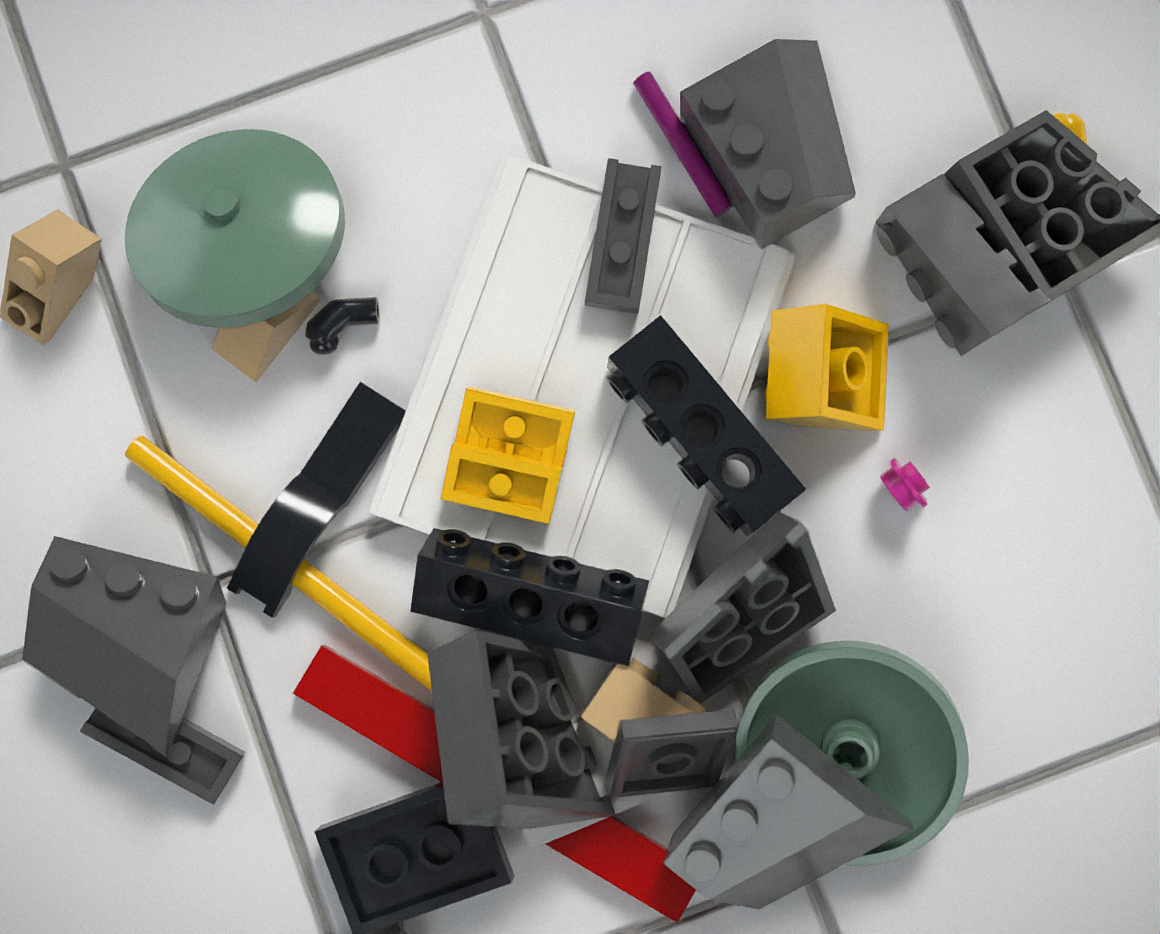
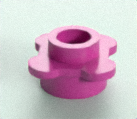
(905, 484)

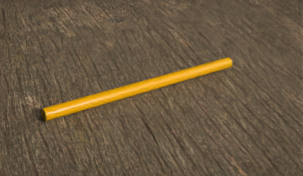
(308, 578)

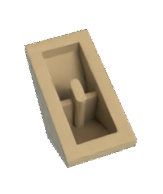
(258, 344)

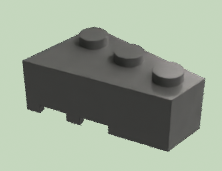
(954, 266)

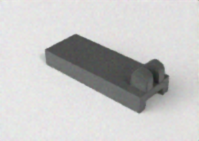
(622, 237)
(194, 762)

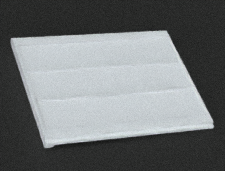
(525, 332)

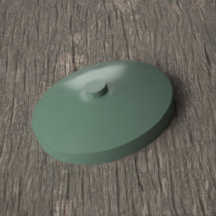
(235, 228)
(879, 722)

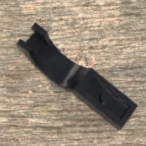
(315, 497)

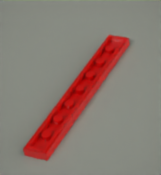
(410, 732)

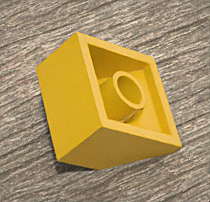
(826, 368)

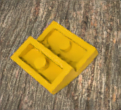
(508, 454)

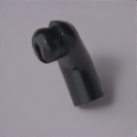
(335, 316)

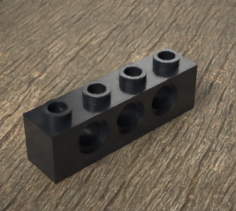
(662, 352)
(504, 607)

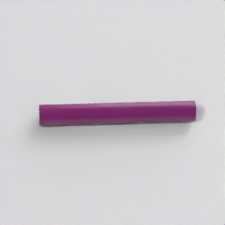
(682, 144)

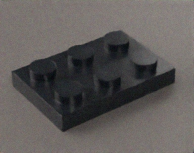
(409, 860)

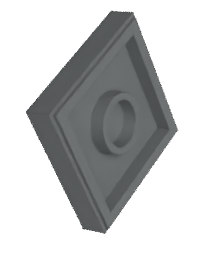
(670, 753)

